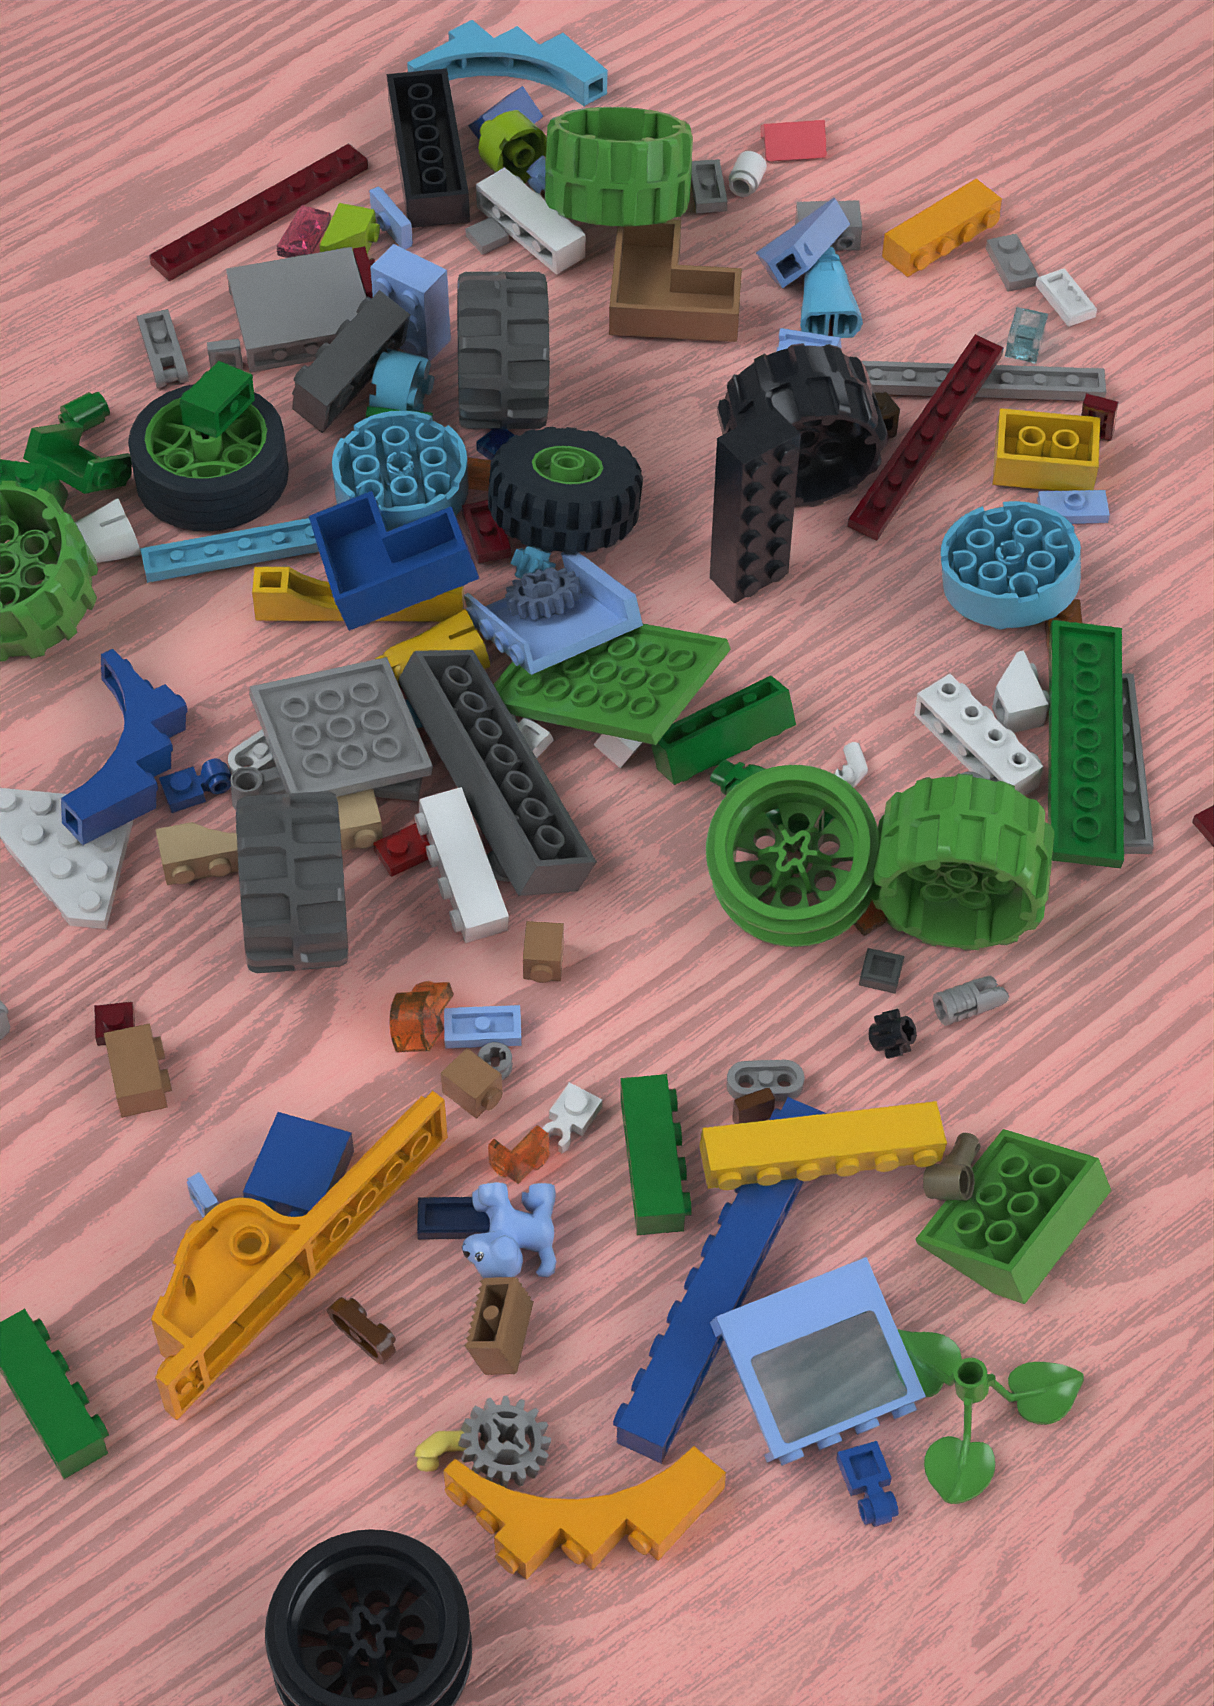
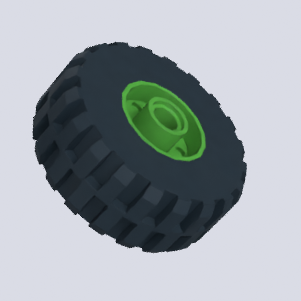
(565, 490)

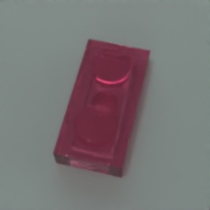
(304, 232)

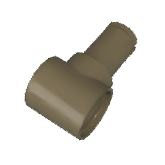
(954, 1175)

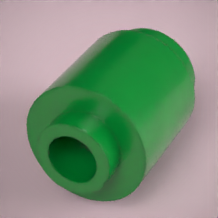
(85, 410)

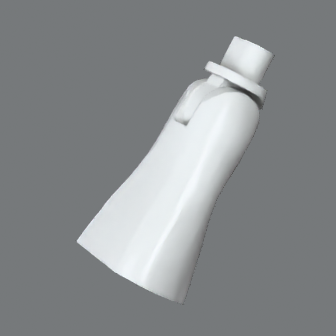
(108, 533)

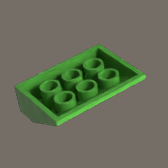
(1021, 1215)

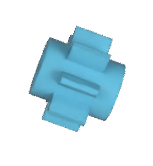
(530, 560)

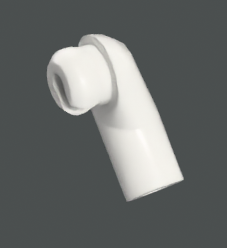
(856, 764)

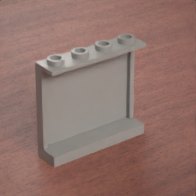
(294, 305)

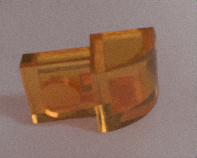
(416, 1016)

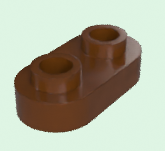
(352, 1321)

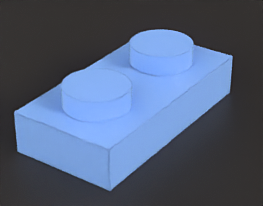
(482, 1025)

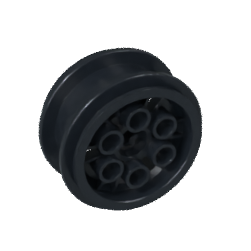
(382, 1570)

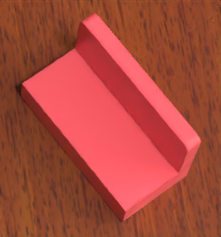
(794, 140)

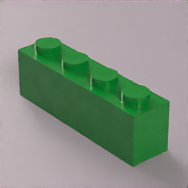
(724, 729)
(653, 1155)
(48, 1397)

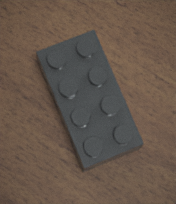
(348, 360)

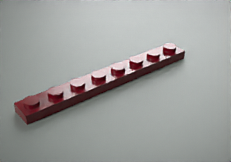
(258, 212)
(925, 437)

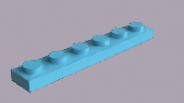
(228, 550)

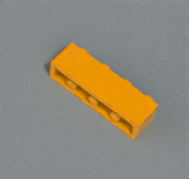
(941, 227)

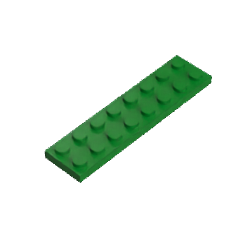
(1086, 744)

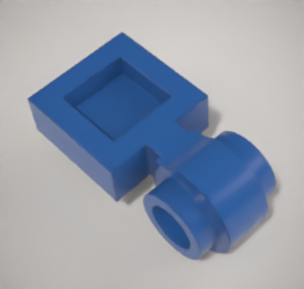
(187, 789)
(867, 1473)

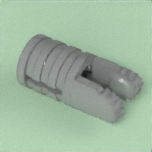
(968, 1000)

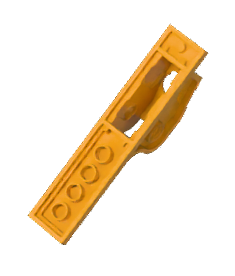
(251, 1261)

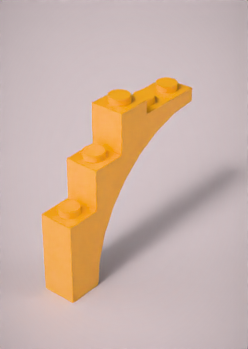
(590, 1527)

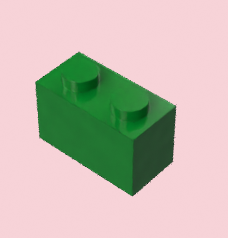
(217, 399)

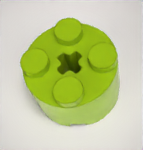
(511, 143)

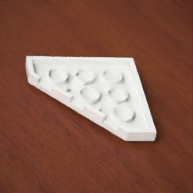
(71, 875)

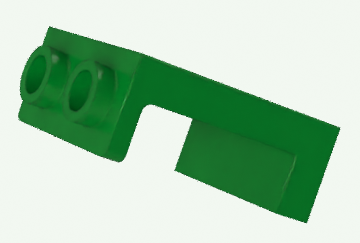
(76, 466)

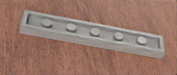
(1137, 819)

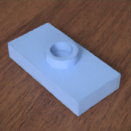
(391, 218)
(1077, 505)

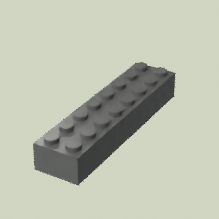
(497, 772)

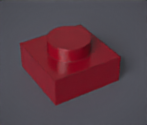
(112, 1018)

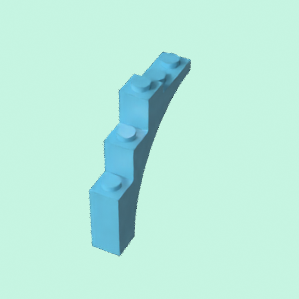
(515, 54)

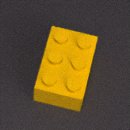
(1046, 450)

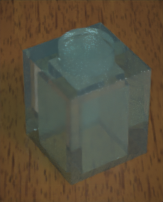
(1026, 335)

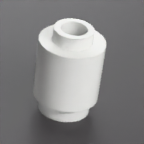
(747, 173)

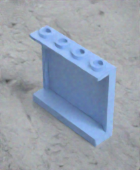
(600, 615)

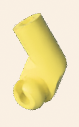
(435, 1446)

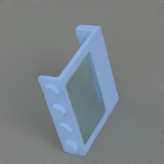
(820, 1360)

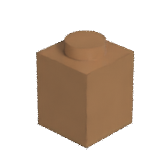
(543, 951)
(472, 1083)

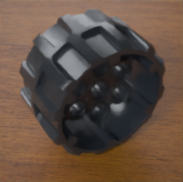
(827, 402)

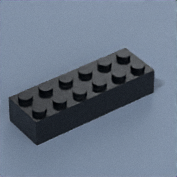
(428, 148)
(754, 504)

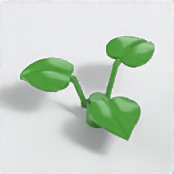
(1042, 1393)

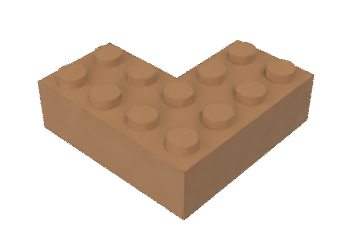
(667, 299)

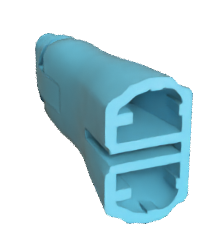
(829, 297)

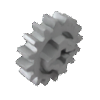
(496, 1426)

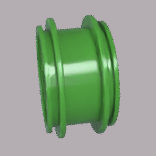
(800, 795)

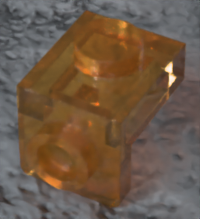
(527, 1155)

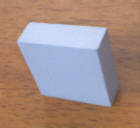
(201, 1194)

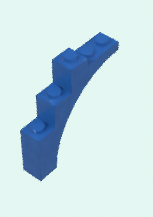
(126, 782)

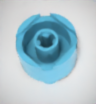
(401, 381)

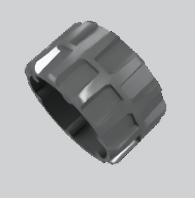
(503, 350)
(291, 881)

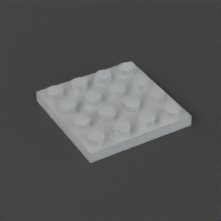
(341, 729)

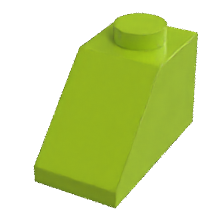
(352, 228)

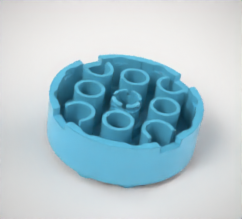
(406, 463)
(1011, 565)

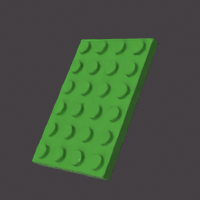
(621, 687)

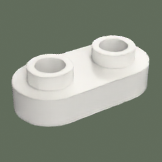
(252, 752)

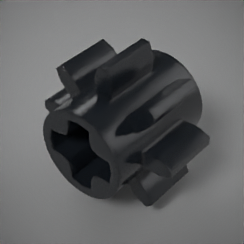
(892, 1033)

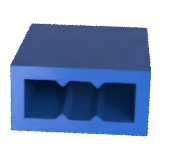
(298, 1164)

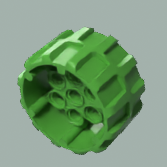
(618, 166)
(53, 608)
(963, 862)

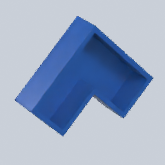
(387, 570)

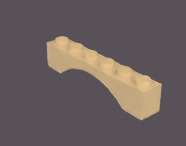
(199, 852)

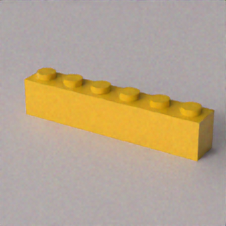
(822, 1145)

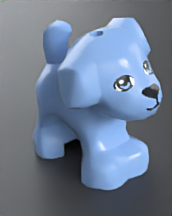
(499, 1250)

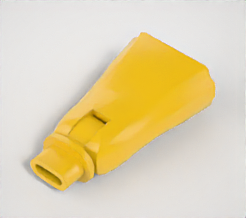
(450, 634)

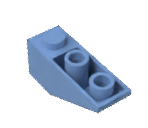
(803, 243)

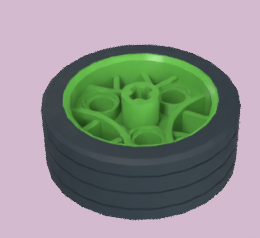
(204, 479)

